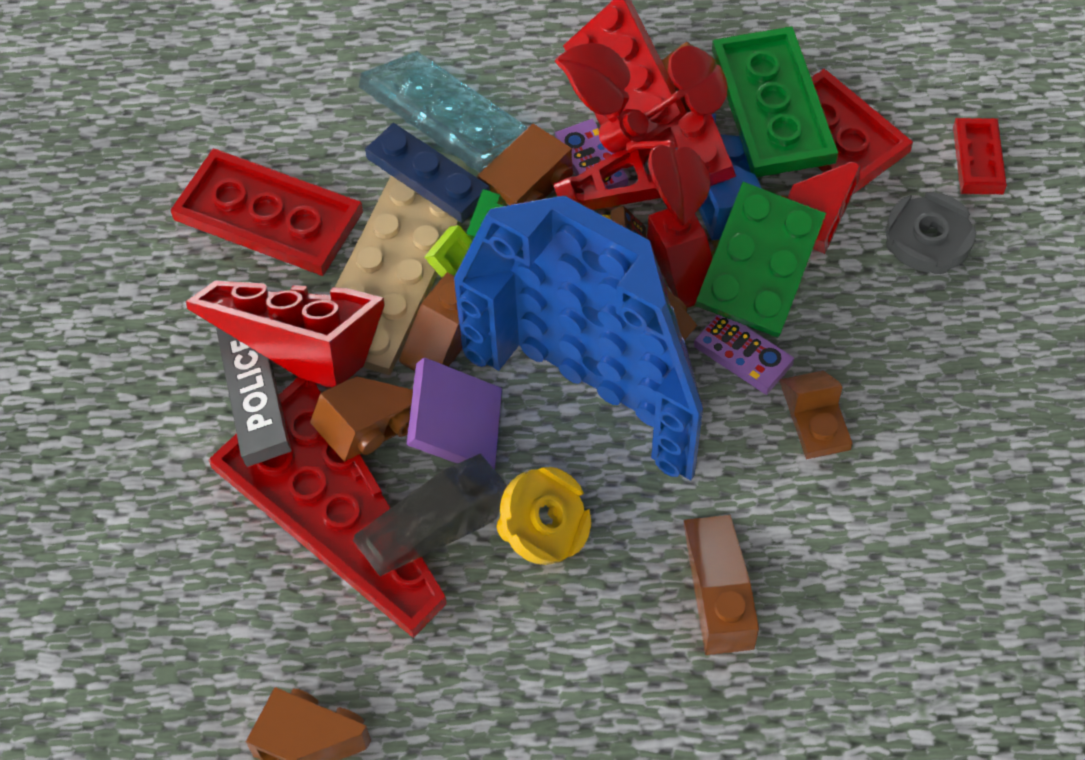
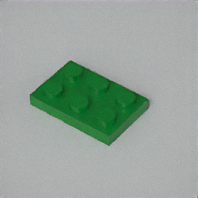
(760, 259)

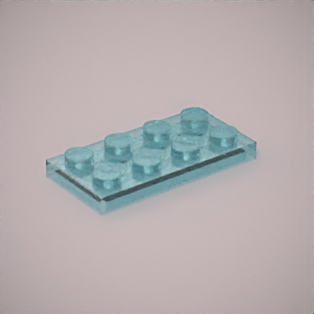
(443, 108)

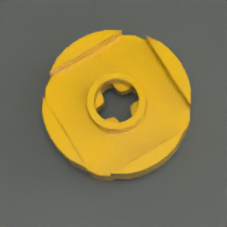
(520, 518)

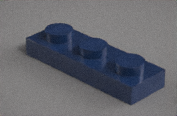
(426, 172)

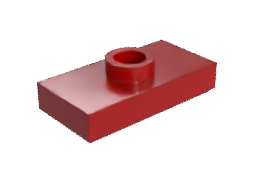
(979, 156)

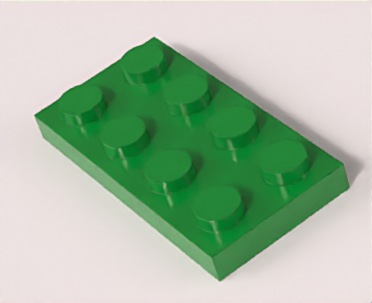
(774, 102)

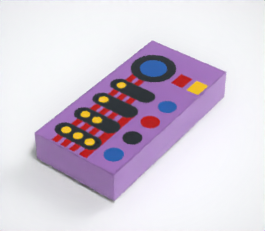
(589, 151)
(744, 353)

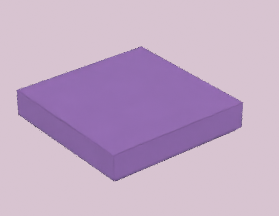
(453, 414)

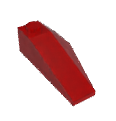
(304, 333)

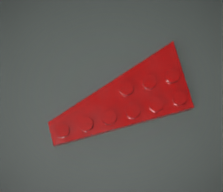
(325, 505)

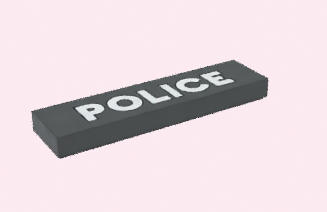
(253, 401)

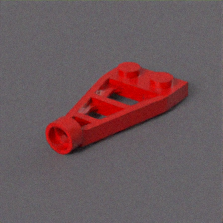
(690, 131)

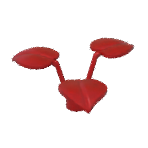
(599, 81)

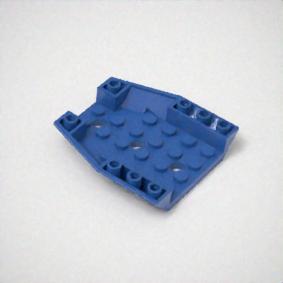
(588, 303)

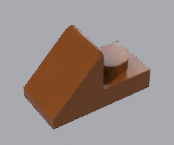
(816, 413)

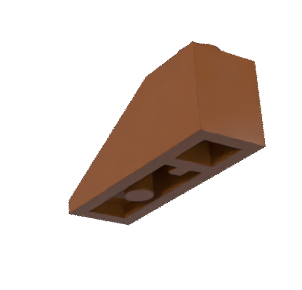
(721, 586)

